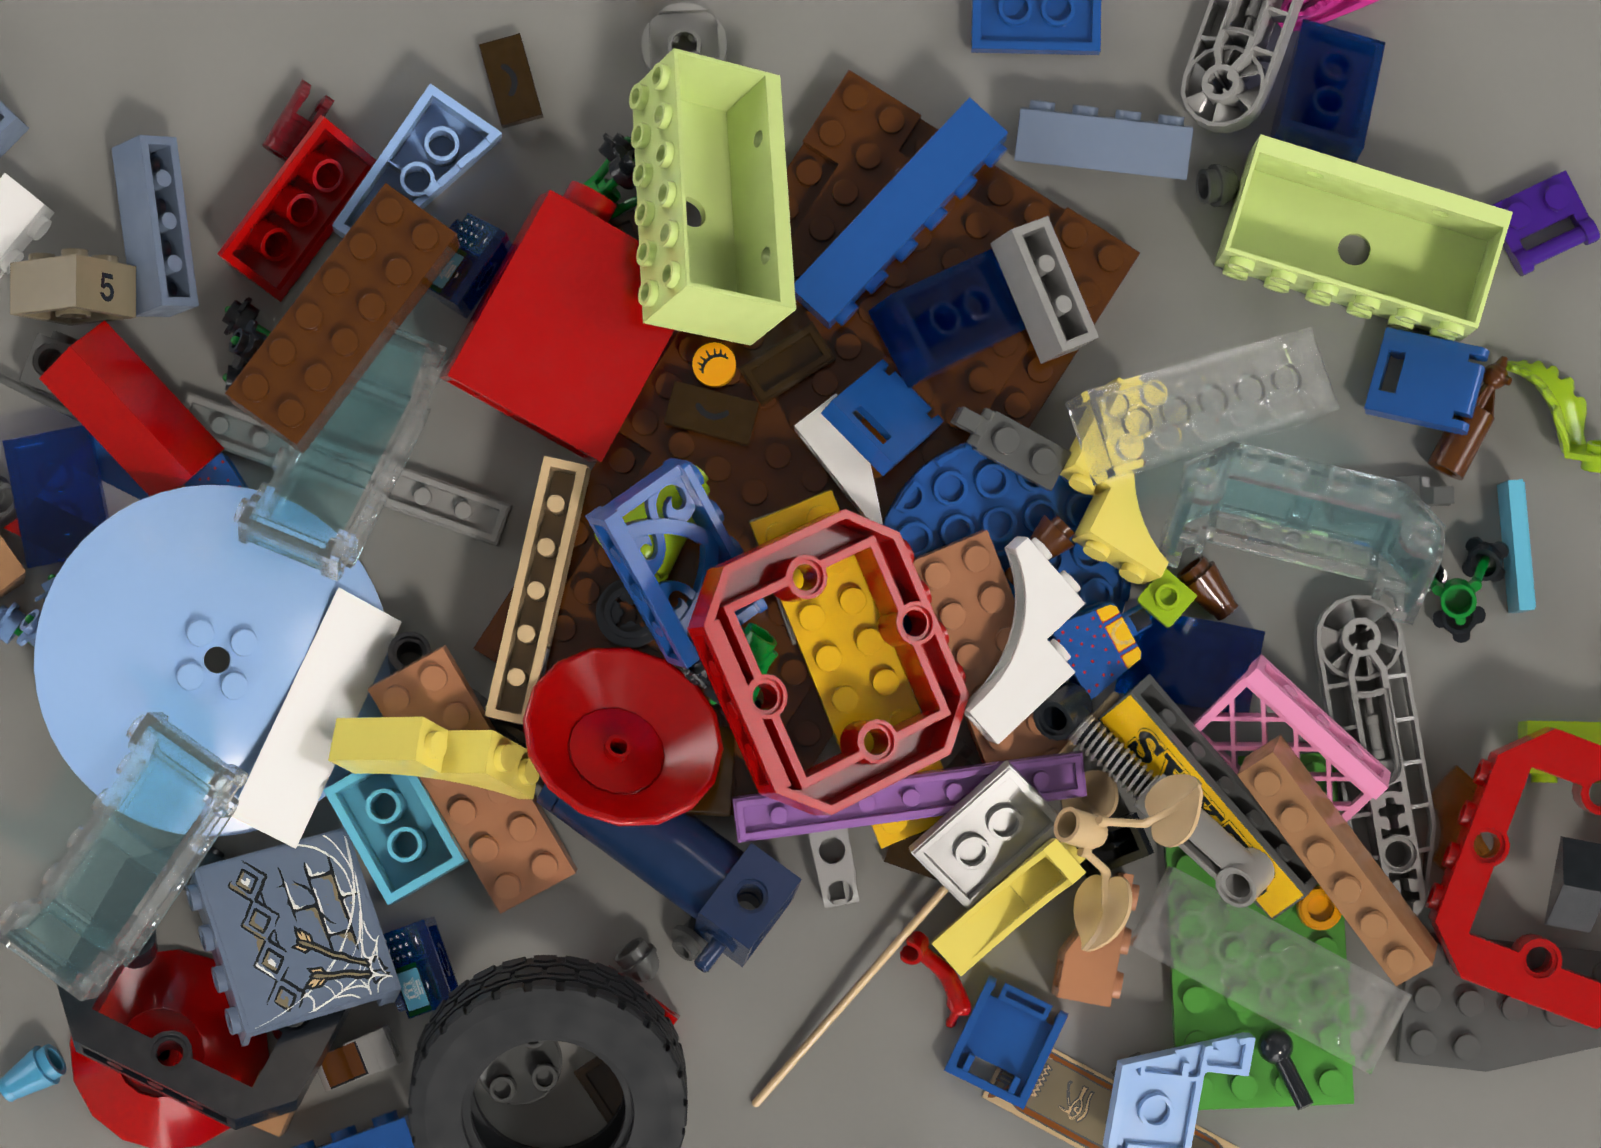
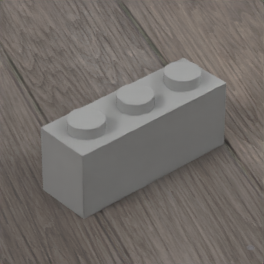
(1044, 289)

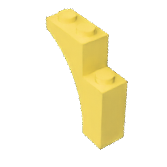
(1113, 523)
(427, 750)
(1009, 904)

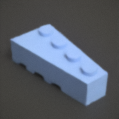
(425, 154)

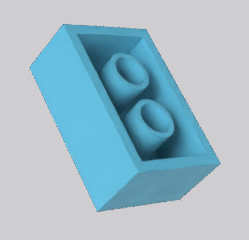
(396, 831)

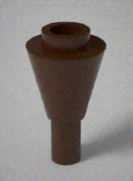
(1054, 535)

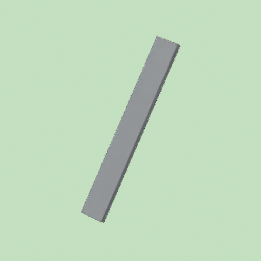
(412, 494)

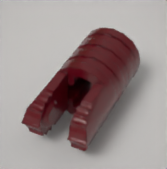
(292, 127)

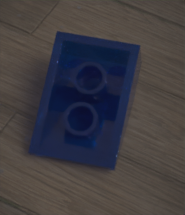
(1329, 91)
(947, 318)
(1195, 661)

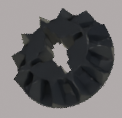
(609, 615)

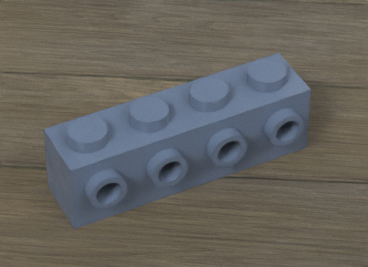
(1103, 142)
(155, 224)

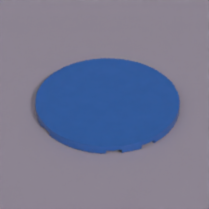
(970, 493)

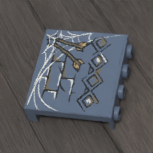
(292, 934)

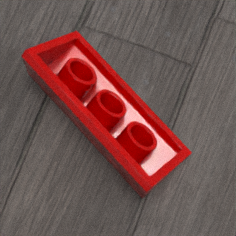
(297, 209)
(130, 411)

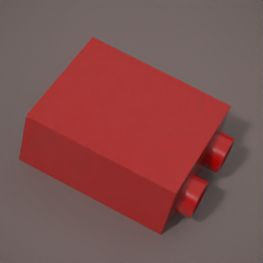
(562, 327)

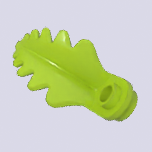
(1567, 411)

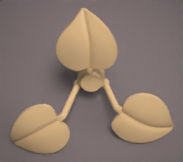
(1106, 902)

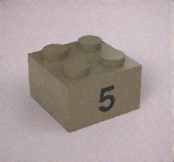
(72, 288)

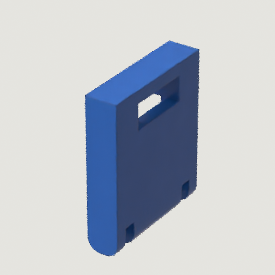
(1432, 381)
(890, 408)
(1010, 1035)

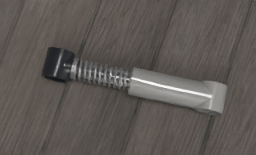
(1238, 871)

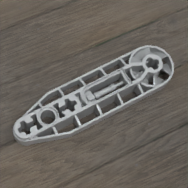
(1201, 88)
(1345, 617)

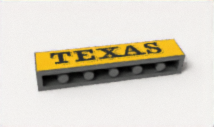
(1172, 745)

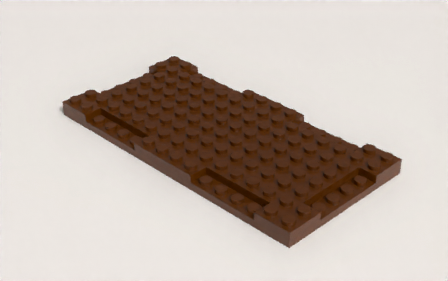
(837, 172)

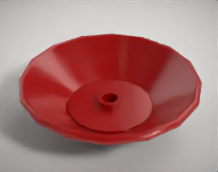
(629, 704)
(165, 996)

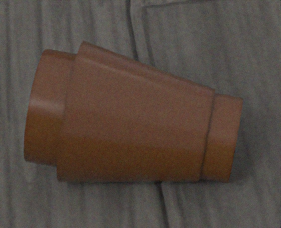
(1209, 587)

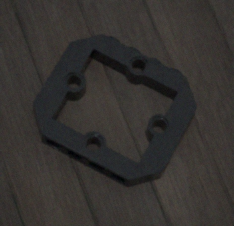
(190, 1082)

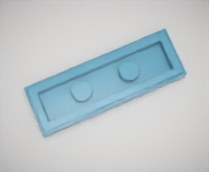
(1516, 536)

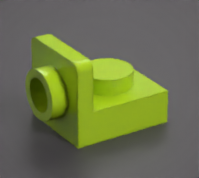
(1166, 598)

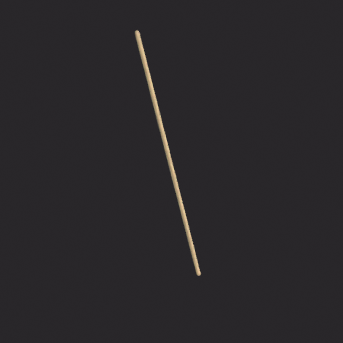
(882, 959)

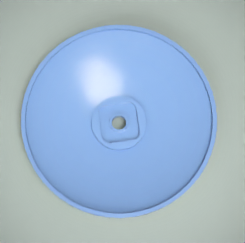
(143, 609)

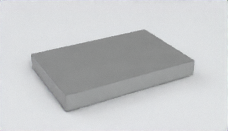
(986, 835)

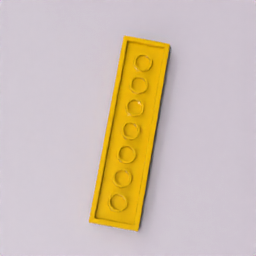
(843, 649)

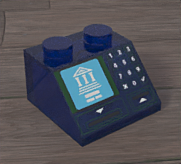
(472, 266)
(420, 966)

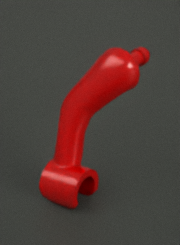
(918, 951)

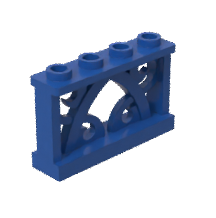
(623, 545)

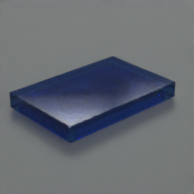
(55, 492)

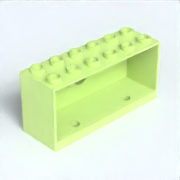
(717, 141)
(1426, 246)

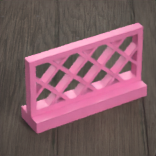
(1306, 720)

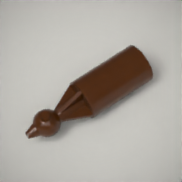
(1456, 451)

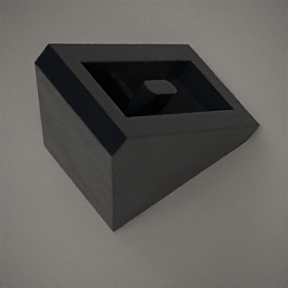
(1121, 847)
(1575, 886)

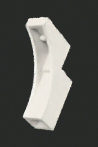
(1029, 664)

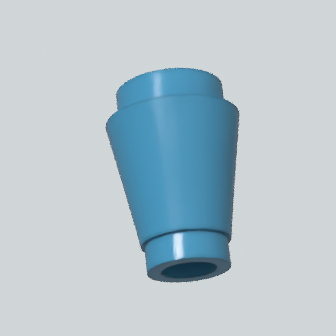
(34, 1072)

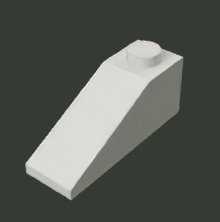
(841, 461)

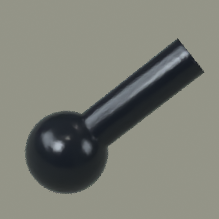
(1276, 1048)

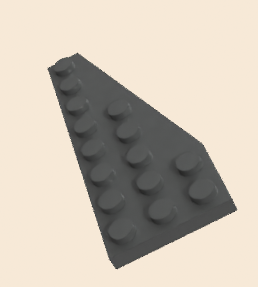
(1481, 1029)

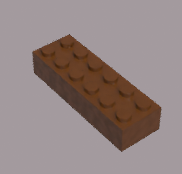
(343, 318)

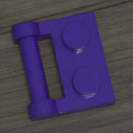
(1541, 208)

